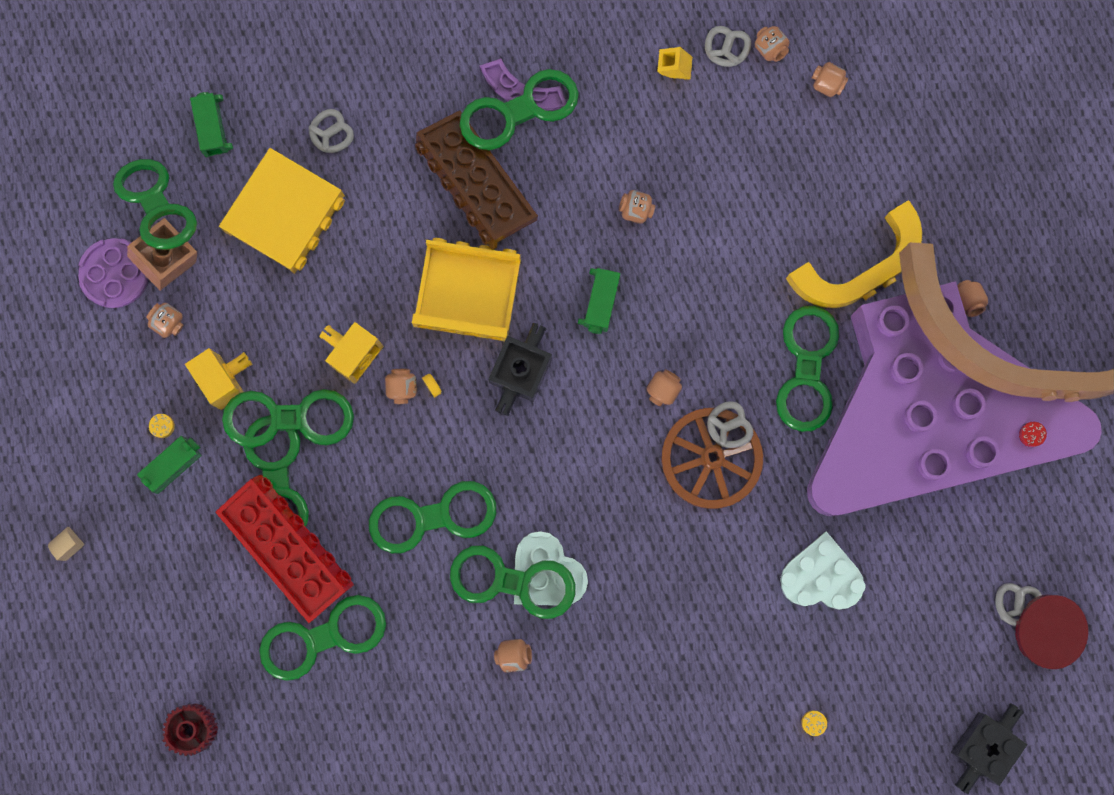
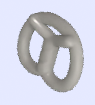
(727, 45)
(329, 132)
(729, 425)
(1019, 602)

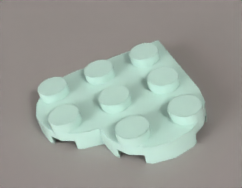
(823, 575)
(548, 586)

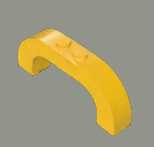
(818, 292)

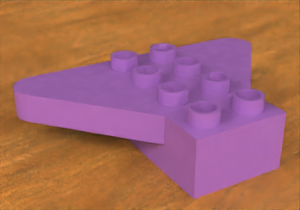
(926, 424)

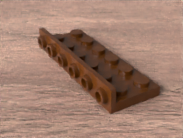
(475, 181)

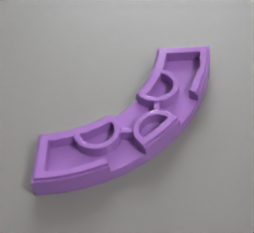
(509, 87)

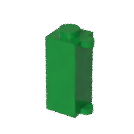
(209, 124)
(601, 300)
(170, 464)

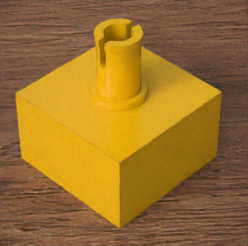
(352, 351)
(216, 377)

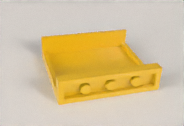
(283, 210)
(467, 289)

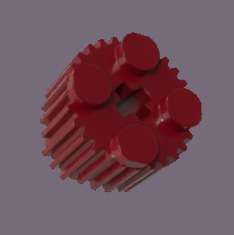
(177, 725)

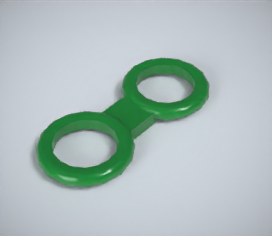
(519, 109)
(154, 204)
(807, 368)
(287, 418)
(278, 471)
(432, 517)
(513, 582)
(322, 637)

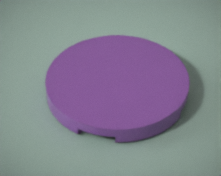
(109, 275)

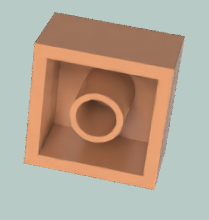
(161, 265)

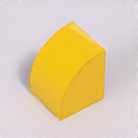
(675, 63)

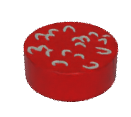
(1032, 434)

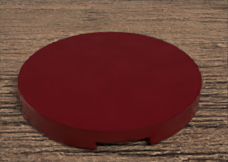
(1052, 631)

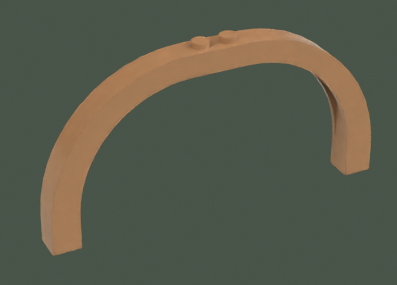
(972, 359)

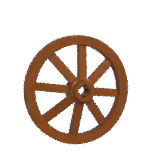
(704, 460)

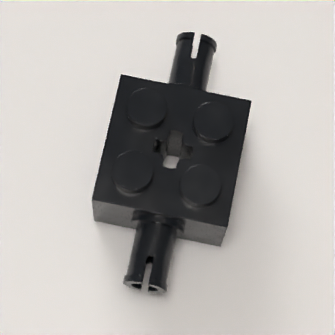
(513, 355)
(1004, 745)

